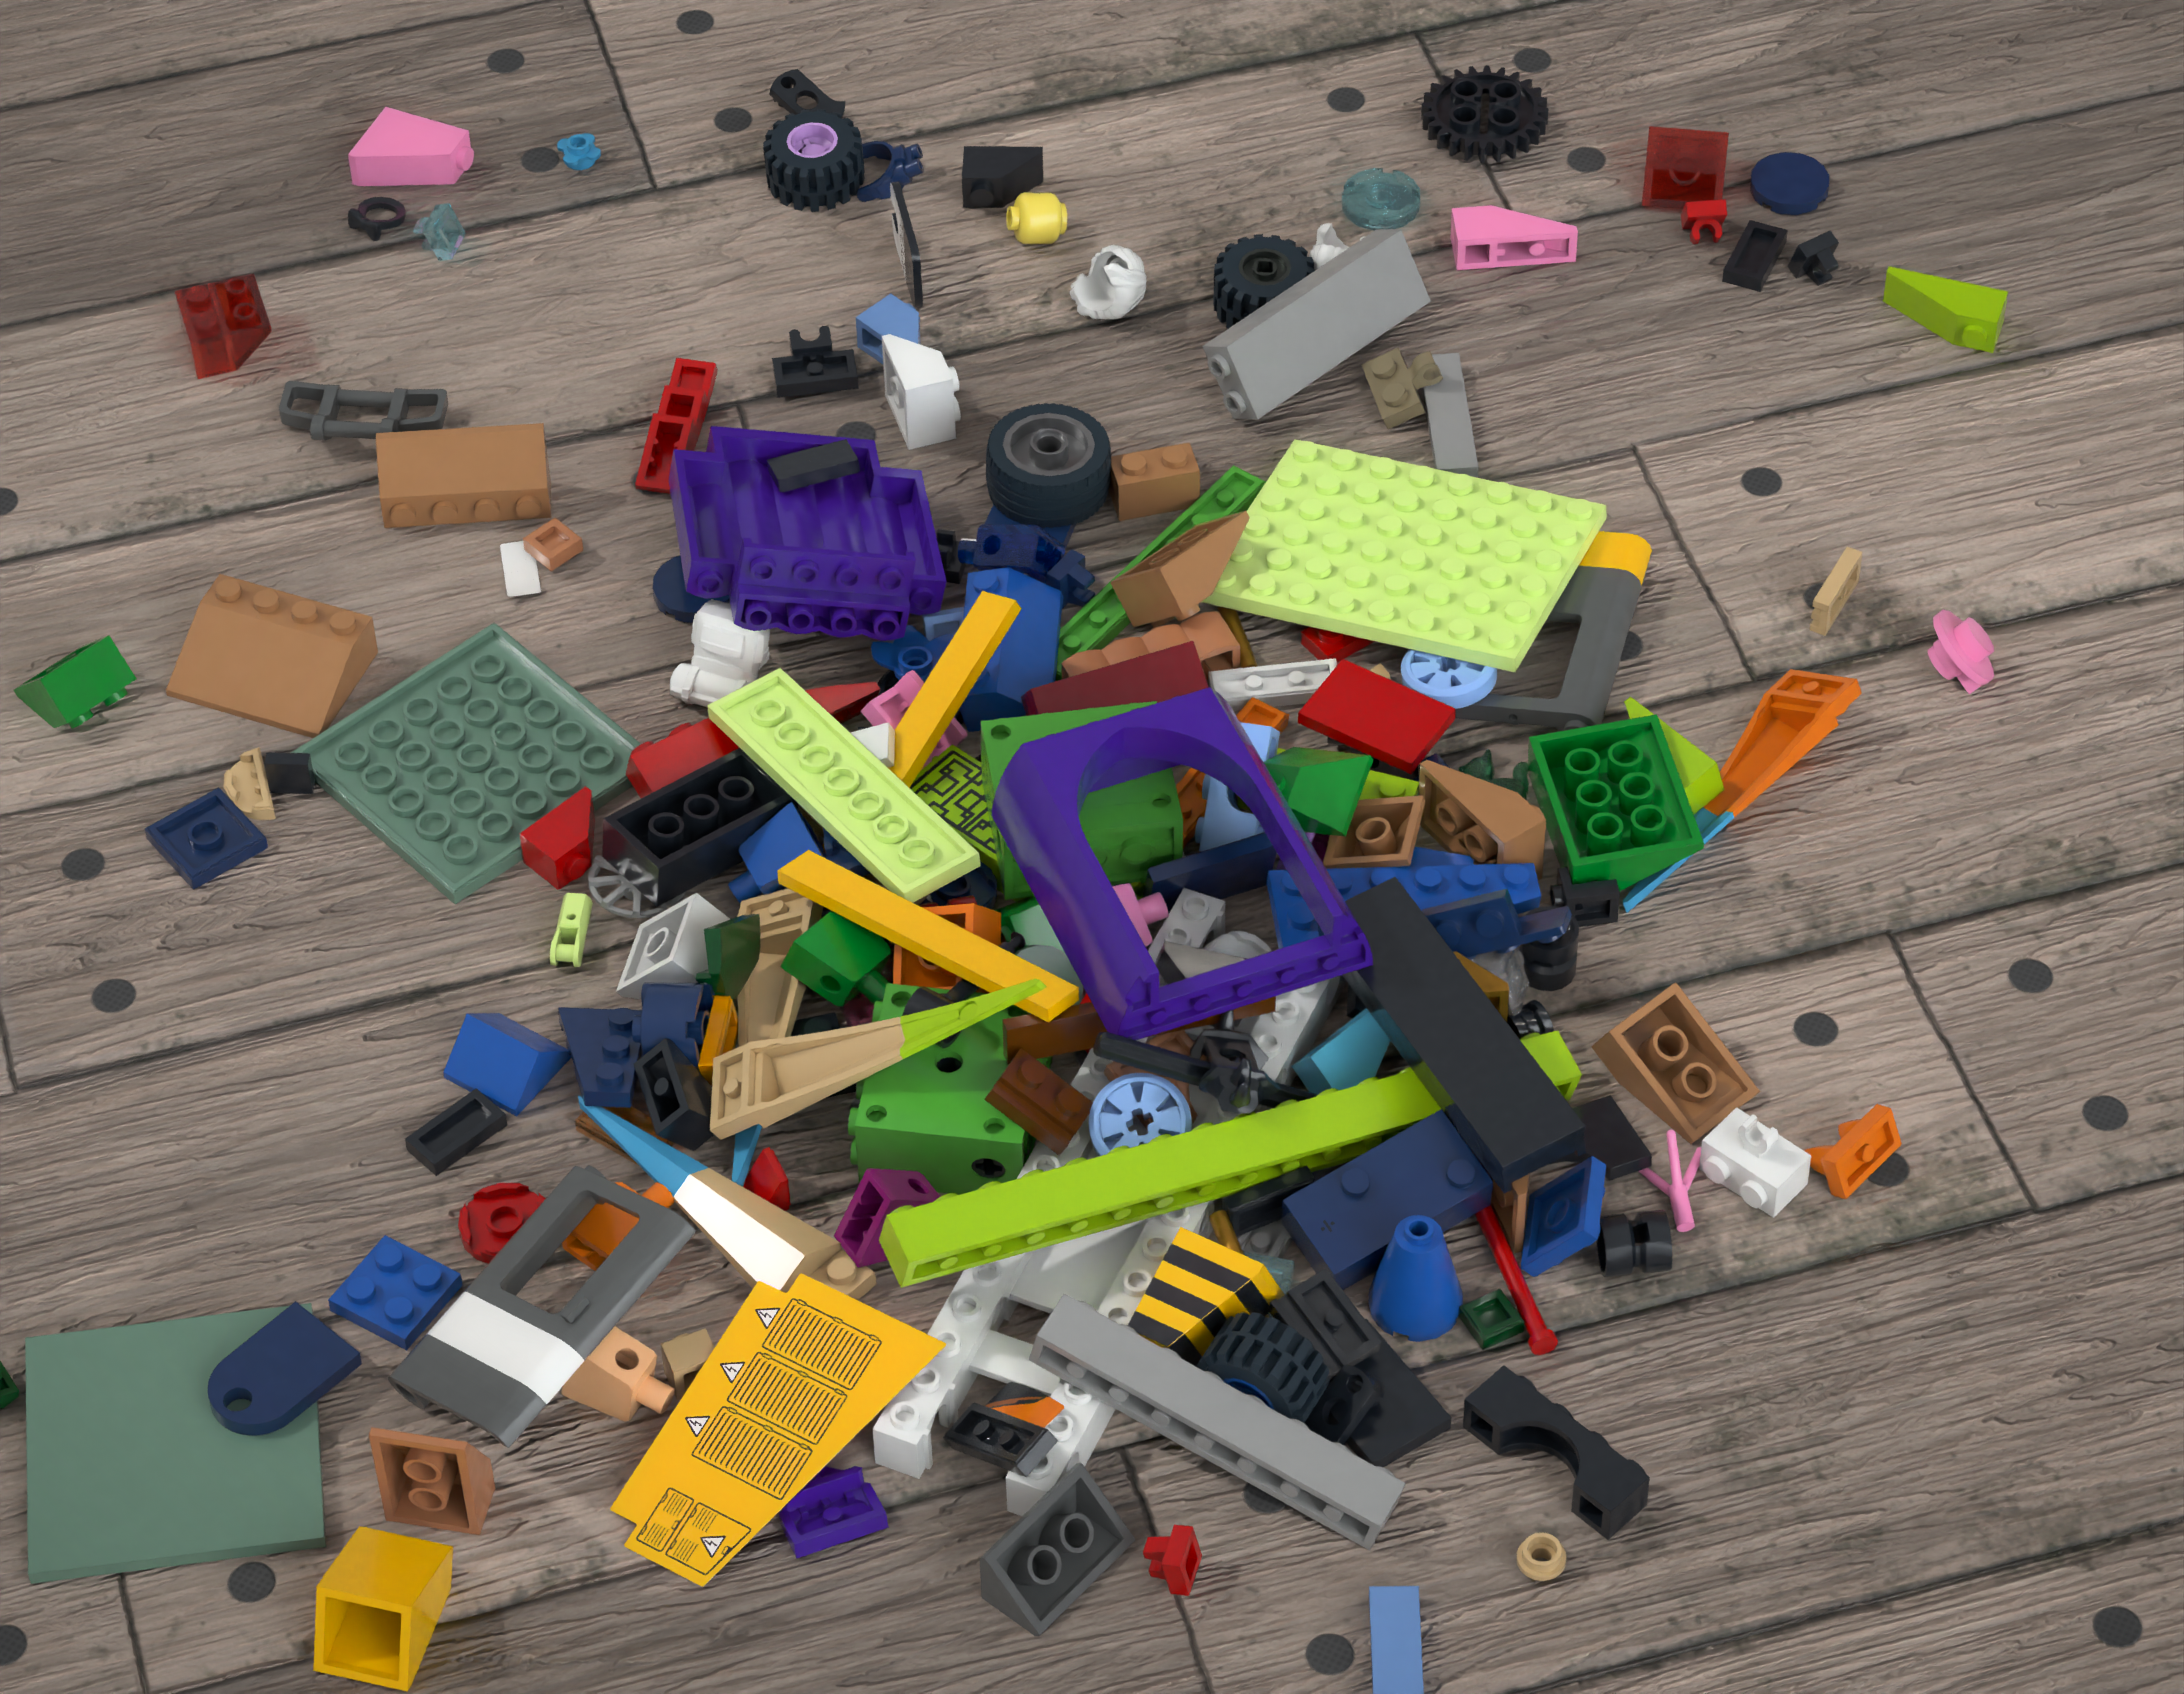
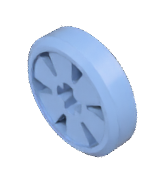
(1447, 679)
(1135, 1095)

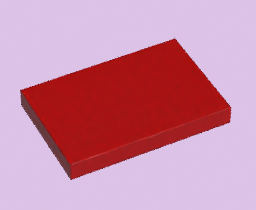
(1376, 716)

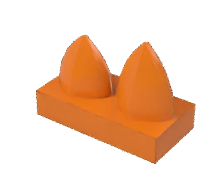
(1859, 1152)

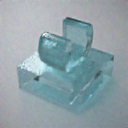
(441, 231)

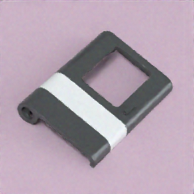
(506, 1358)

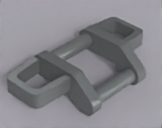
(324, 424)

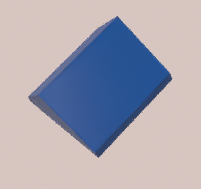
(503, 1060)

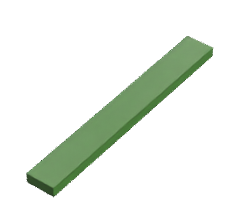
(1104, 615)

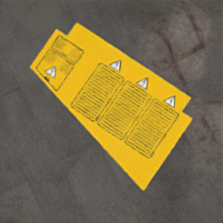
(763, 1420)

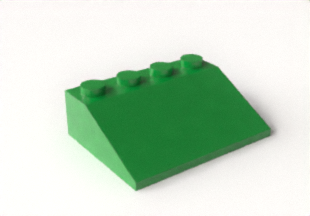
(1613, 800)

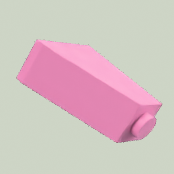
(409, 152)

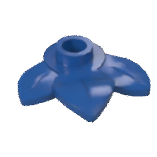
(910, 653)

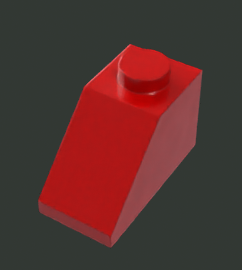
(562, 840)

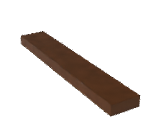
(1080, 1025)

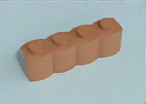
(1208, 630)

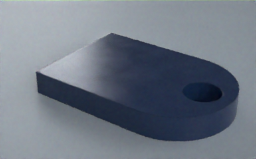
(280, 1372)

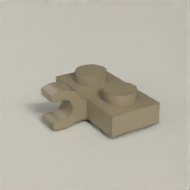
(1397, 385)

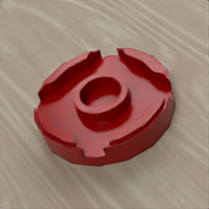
(495, 1217)

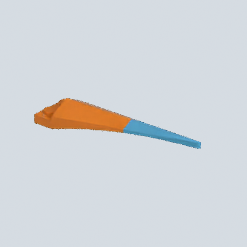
(1782, 730)

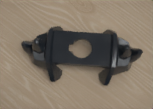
(1234, 1084)

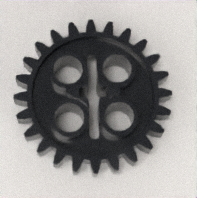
(1454, 114)

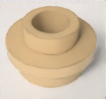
(1541, 1546)

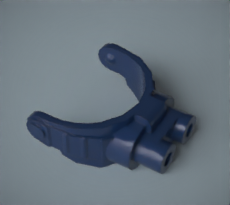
(903, 166)

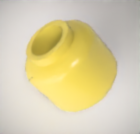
(1037, 218)

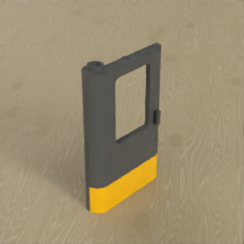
(1604, 601)

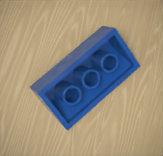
(1026, 653)

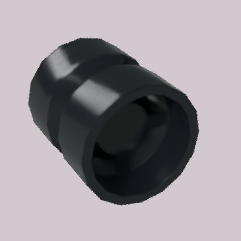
(1551, 964)
(1617, 1243)

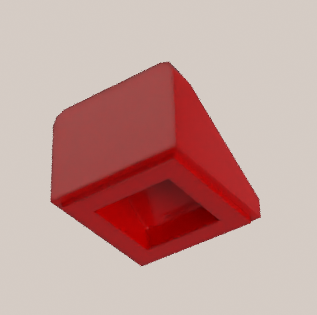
(769, 1180)

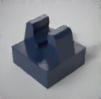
(1072, 579)

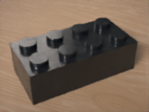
(691, 826)

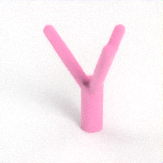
(1679, 1189)

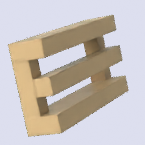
(1836, 591)

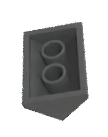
(1053, 1552)

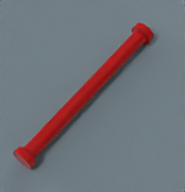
(1541, 1339)

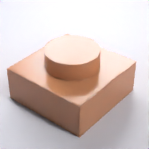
(553, 544)

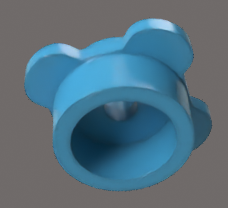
(579, 151)

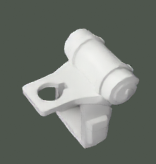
(723, 657)

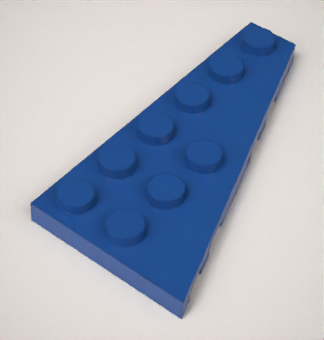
(1425, 884)

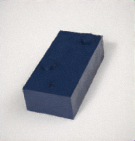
(1354, 1210)

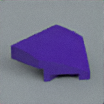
(832, 1511)

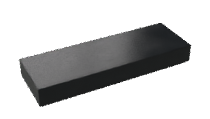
(1000, 1439)

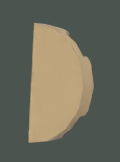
(248, 786)

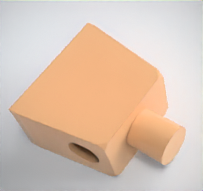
(619, 1378)

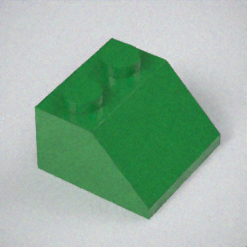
(78, 683)

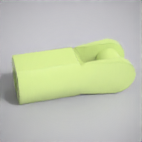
(571, 929)

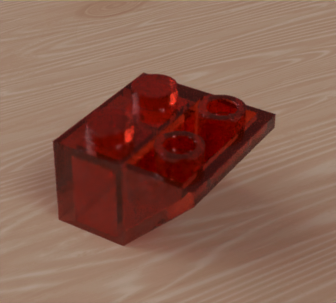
(222, 323)

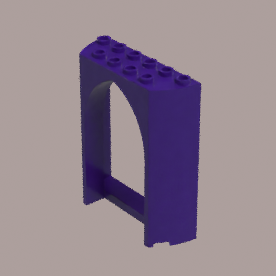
(1040, 822)

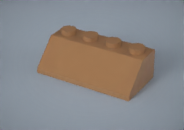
(463, 475)

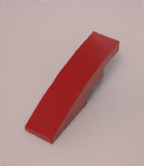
(677, 421)

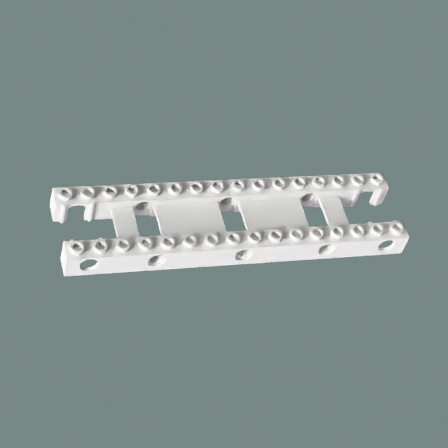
(1101, 1268)

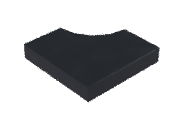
(1610, 1139)

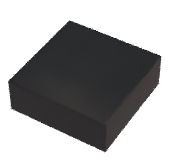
(289, 773)

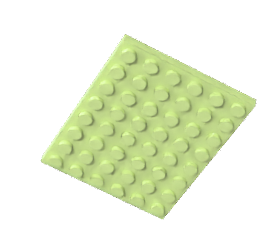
(1406, 554)

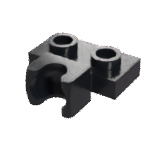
(814, 367)

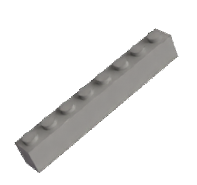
(1217, 1421)

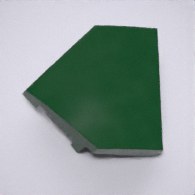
(731, 954)

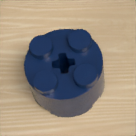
(674, 1013)

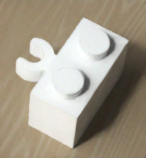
(1754, 1162)

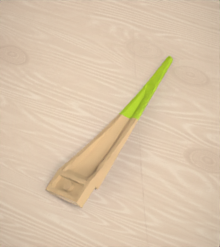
(786, 1074)

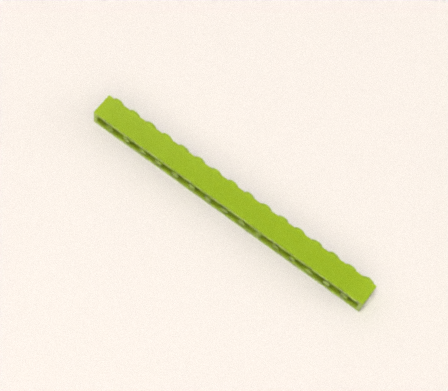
(1169, 1172)

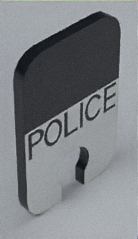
(906, 245)

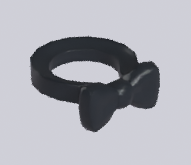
(358, 219)

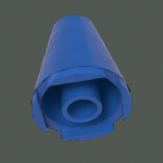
(1416, 1283)

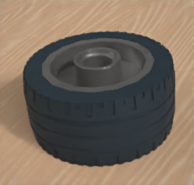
(1048, 465)

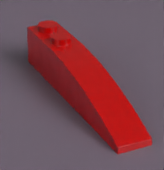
(696, 745)

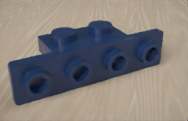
(1492, 924)

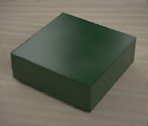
(1491, 1319)

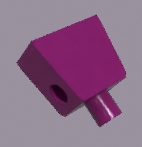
(876, 1197)

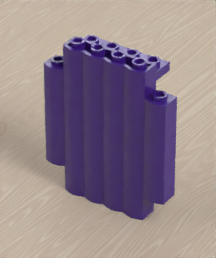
(810, 558)

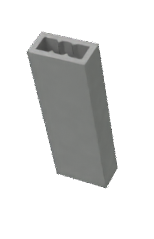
(1316, 324)

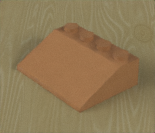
(272, 656)

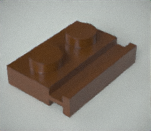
(1039, 1101)

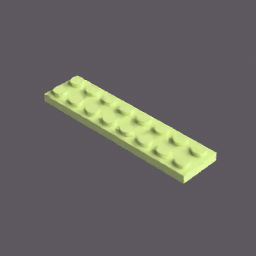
(844, 786)

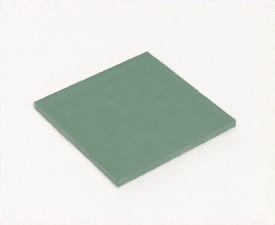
(470, 759)
(139, 1468)

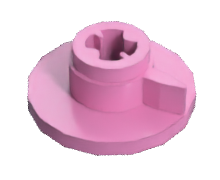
(1961, 651)

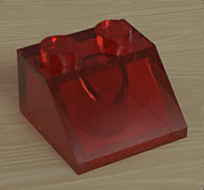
(1684, 167)

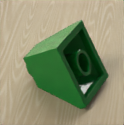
(1321, 786)

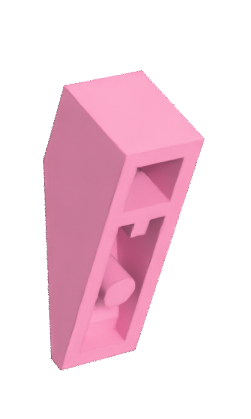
(1508, 238)

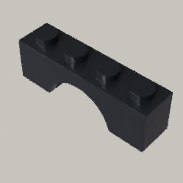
(1513, 1415)

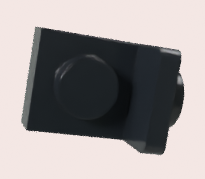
(1589, 902)

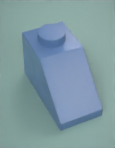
(886, 318)

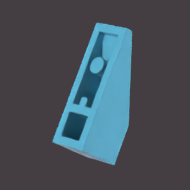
(1345, 1056)

